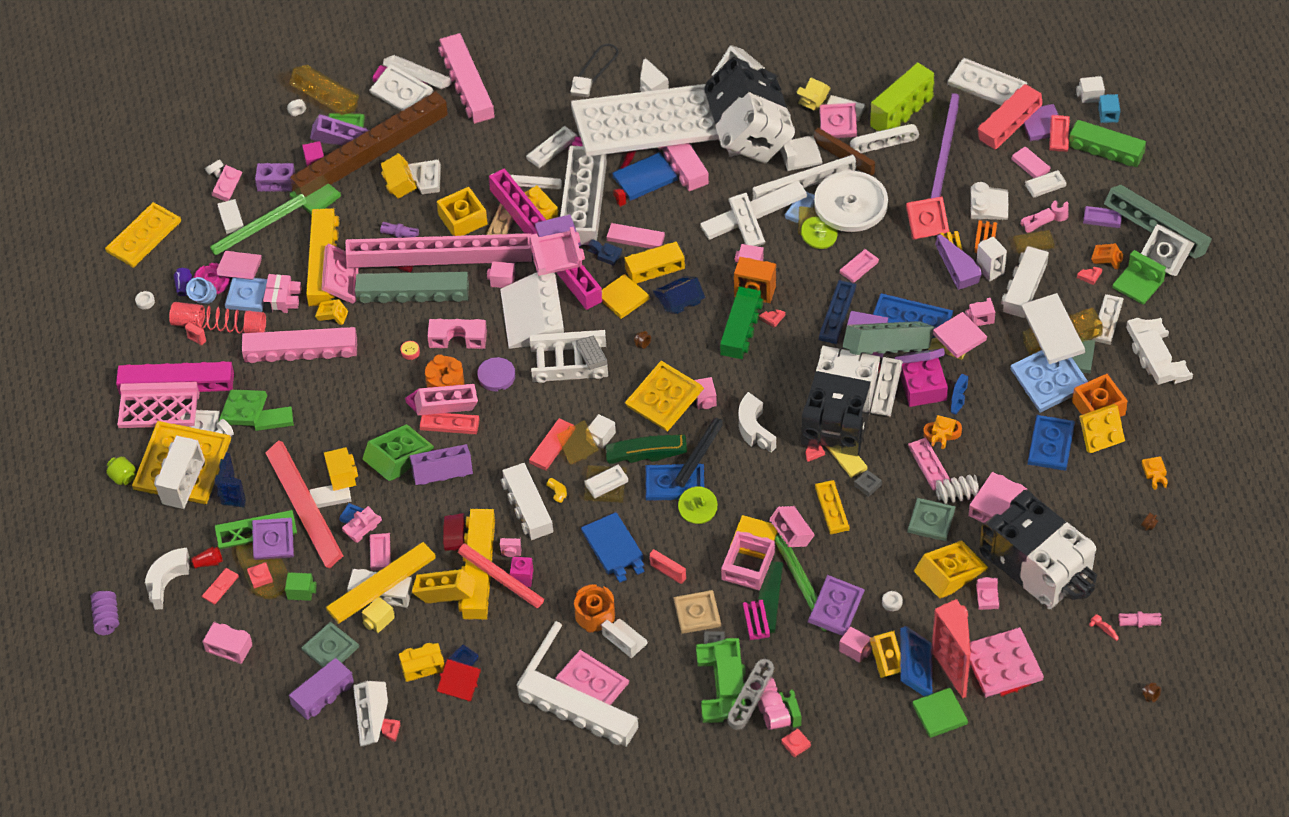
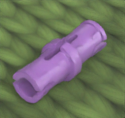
(399, 230)

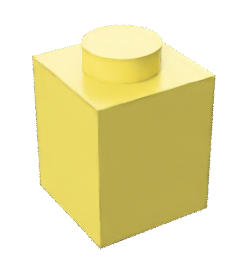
(377, 615)

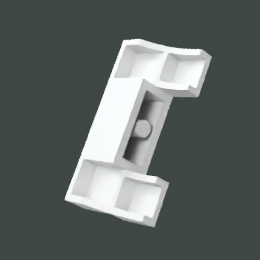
(1154, 353)

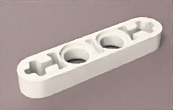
(903, 134)

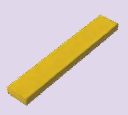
(381, 582)

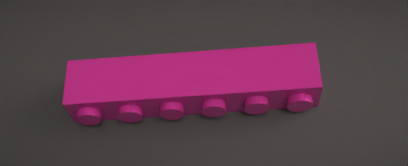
(209, 376)

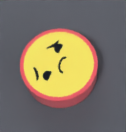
(410, 350)

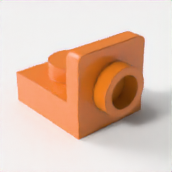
(1107, 254)

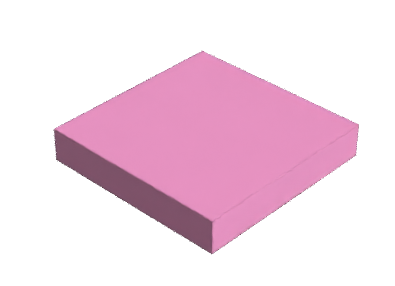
(839, 119)
(239, 265)
(959, 335)

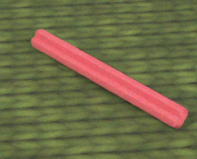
(501, 576)

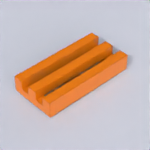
(987, 226)

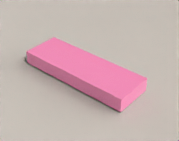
(635, 236)
(928, 462)

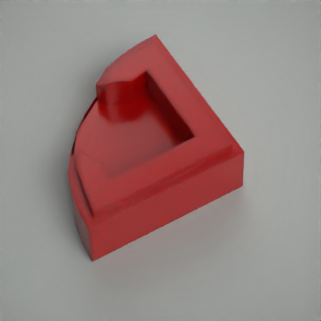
(620, 196)

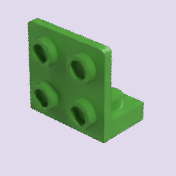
(1140, 278)

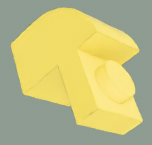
(813, 94)

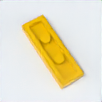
(832, 507)

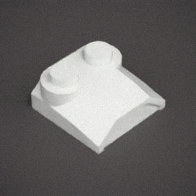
(988, 202)

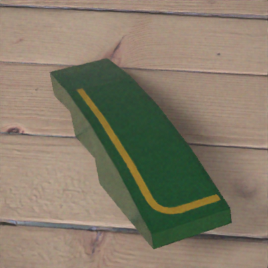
(643, 448)

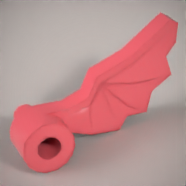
(1097, 620)

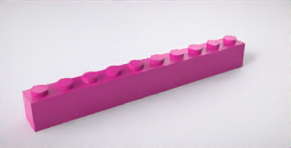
(526, 215)

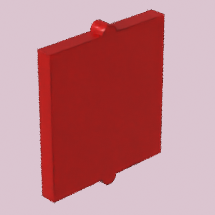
(458, 680)

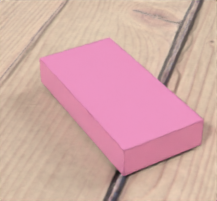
(1030, 163)
(859, 266)
(380, 551)

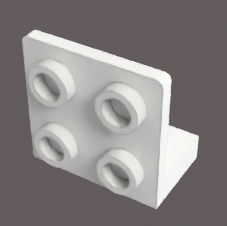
(801, 153)

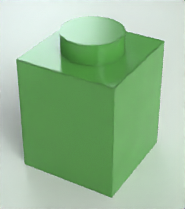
(300, 586)

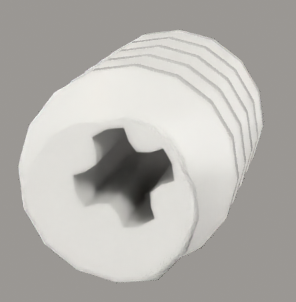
(957, 488)

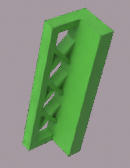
(243, 526)

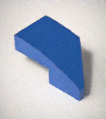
(958, 397)

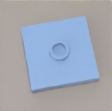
(246, 294)

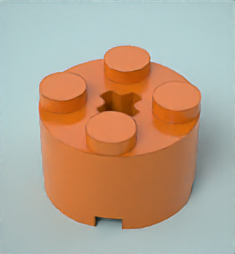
(444, 372)
(593, 607)

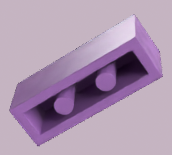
(441, 464)
(321, 689)

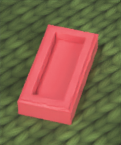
(1059, 133)
(667, 566)

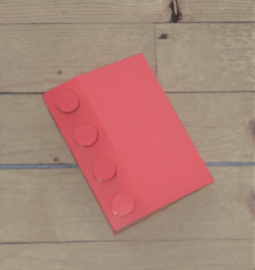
(952, 643)

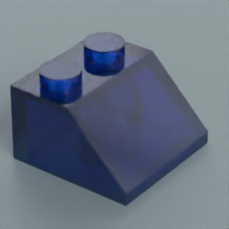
(680, 294)

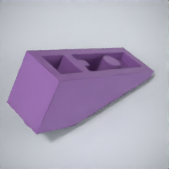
(334, 131)
(959, 264)

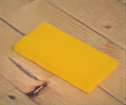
(143, 234)

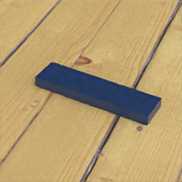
(837, 312)

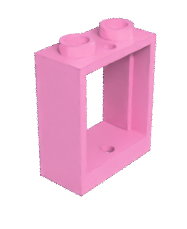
(742, 575)

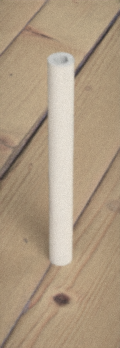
(542, 649)

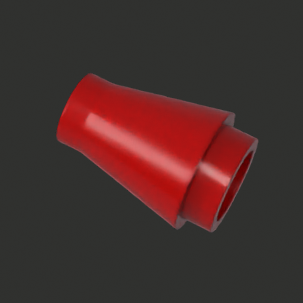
(209, 557)

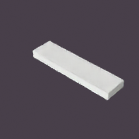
(418, 71)

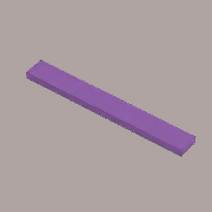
(939, 177)

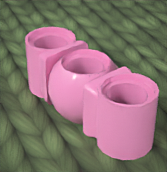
(772, 706)

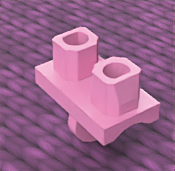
(361, 524)

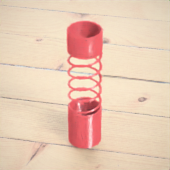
(184, 313)

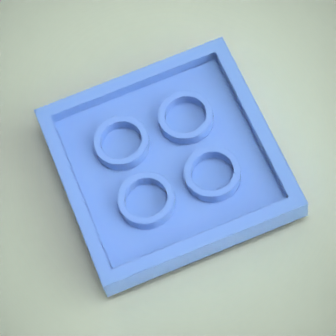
(1046, 382)

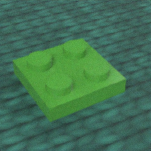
(243, 407)

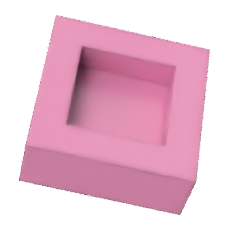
(510, 547)

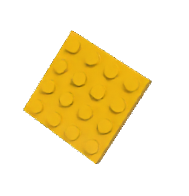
(213, 447)

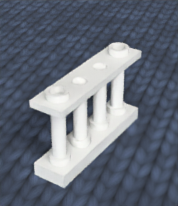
(561, 342)

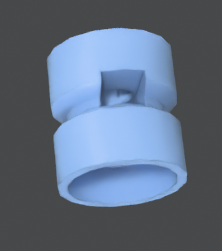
(201, 290)

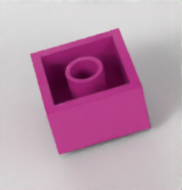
(924, 382)

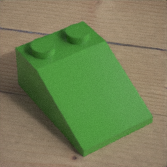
(392, 451)

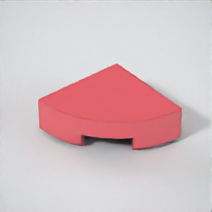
(1090, 275)
(772, 318)
(813, 453)
(390, 729)

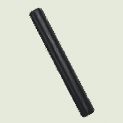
(698, 452)

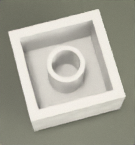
(1167, 249)

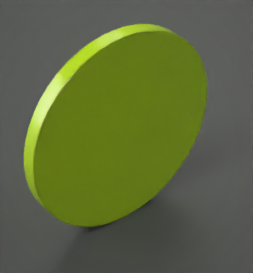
(818, 234)
(697, 505)

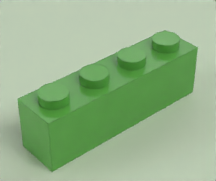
(1107, 143)

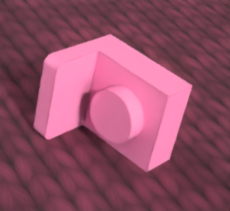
(987, 593)

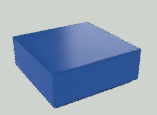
(348, 513)

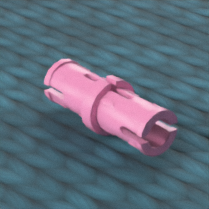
(1140, 619)

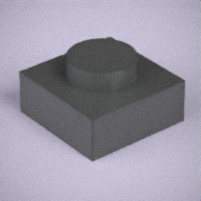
(868, 483)
(713, 636)

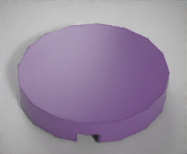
(496, 374)

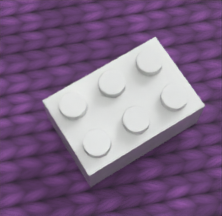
(179, 472)

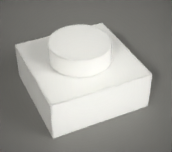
(581, 86)

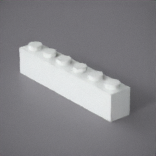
(578, 708)

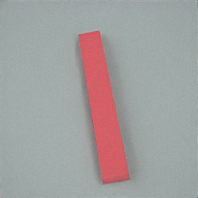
(304, 504)

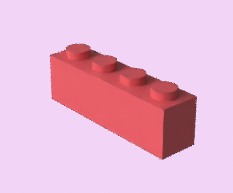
(1010, 116)

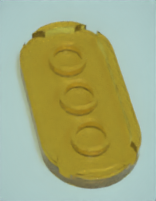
(276, 568)

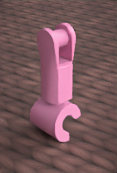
(1034, 221)

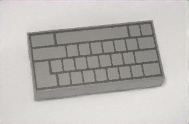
(591, 352)

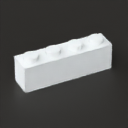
(1025, 281)
(527, 501)

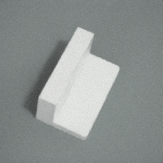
(623, 637)

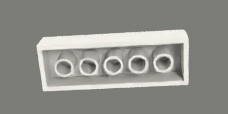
(584, 192)

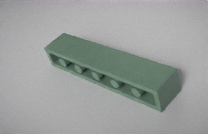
(1149, 215)
(412, 287)
(888, 337)

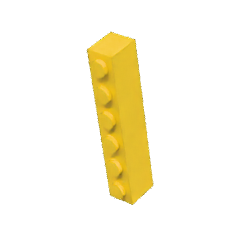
(322, 232)
(480, 538)

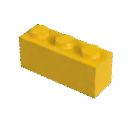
(655, 262)
(444, 586)

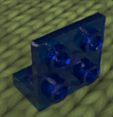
(229, 488)

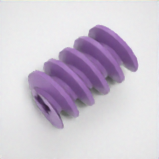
(104, 612)

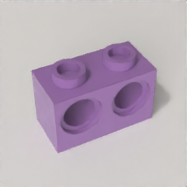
(274, 177)

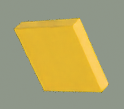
(623, 296)
(756, 528)

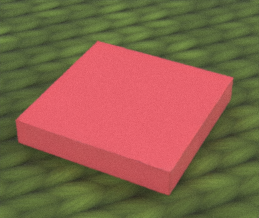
(927, 218)

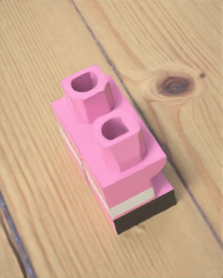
(279, 293)

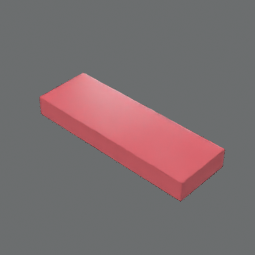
(450, 423)
(549, 446)

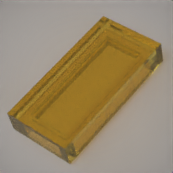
(1039, 240)

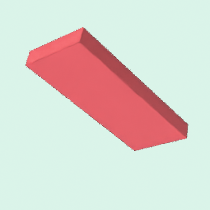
(220, 586)

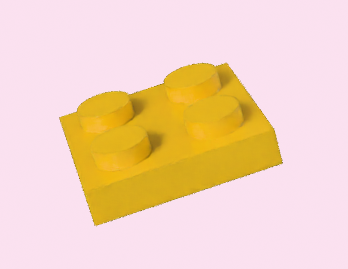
(1102, 428)

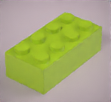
(902, 98)

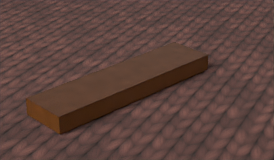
(843, 150)

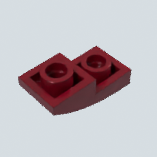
(453, 532)

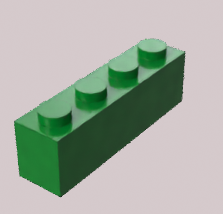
(740, 323)

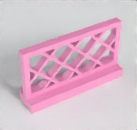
(159, 393)

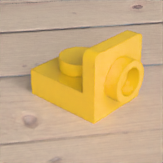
(332, 310)

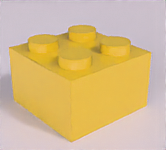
(462, 212)

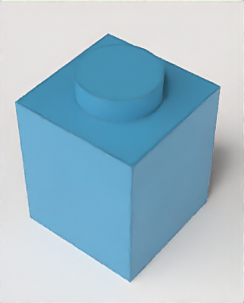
(1109, 108)

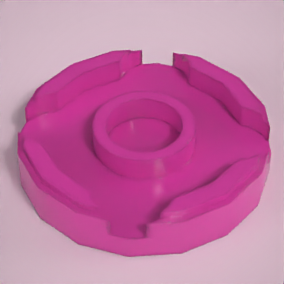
(209, 272)

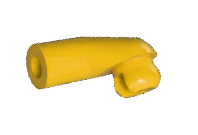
(559, 489)

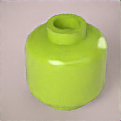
(121, 470)

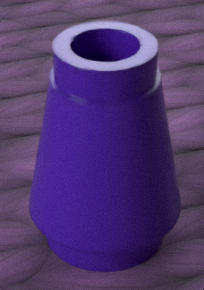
(182, 277)

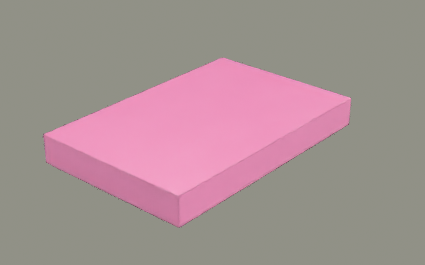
(336, 276)
(592, 678)

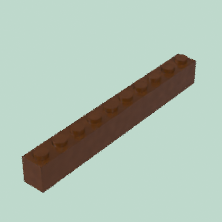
(369, 145)

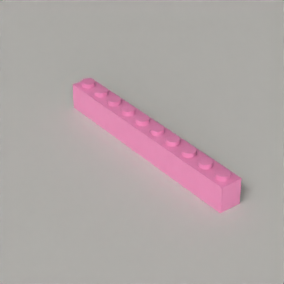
(438, 250)

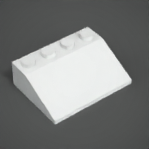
(531, 309)

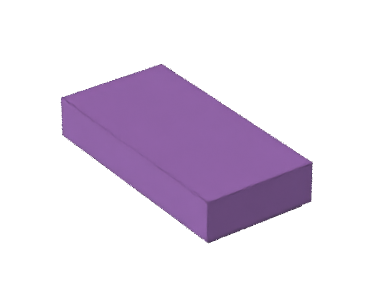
(1102, 217)

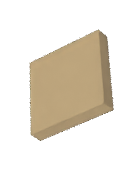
(697, 611)

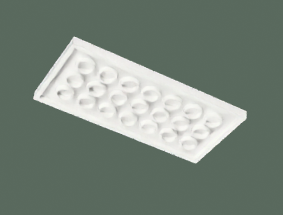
(644, 120)

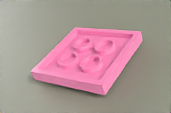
(1003, 662)

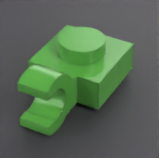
(793, 709)

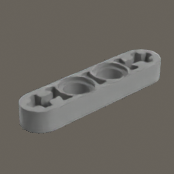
(753, 695)

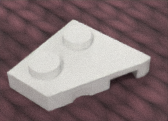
(426, 176)

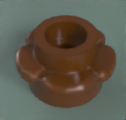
(642, 339)
(1150, 521)
(1151, 692)

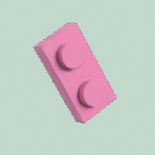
(226, 183)

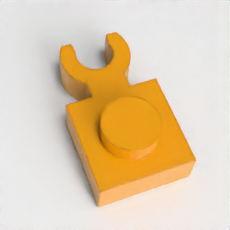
(942, 430)
(1155, 469)

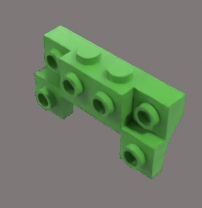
(728, 674)

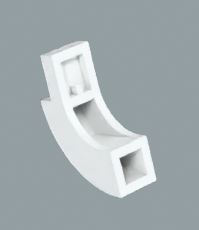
(751, 431)
(162, 571)

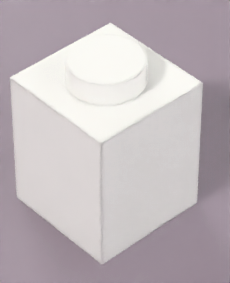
(1090, 89)
(602, 430)

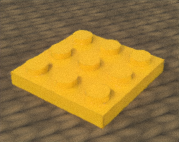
(664, 395)

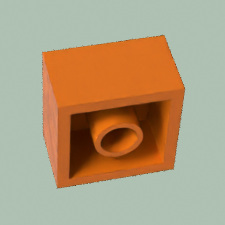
(757, 276)
(1098, 394)

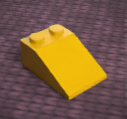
(949, 568)

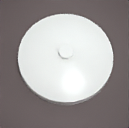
(851, 201)

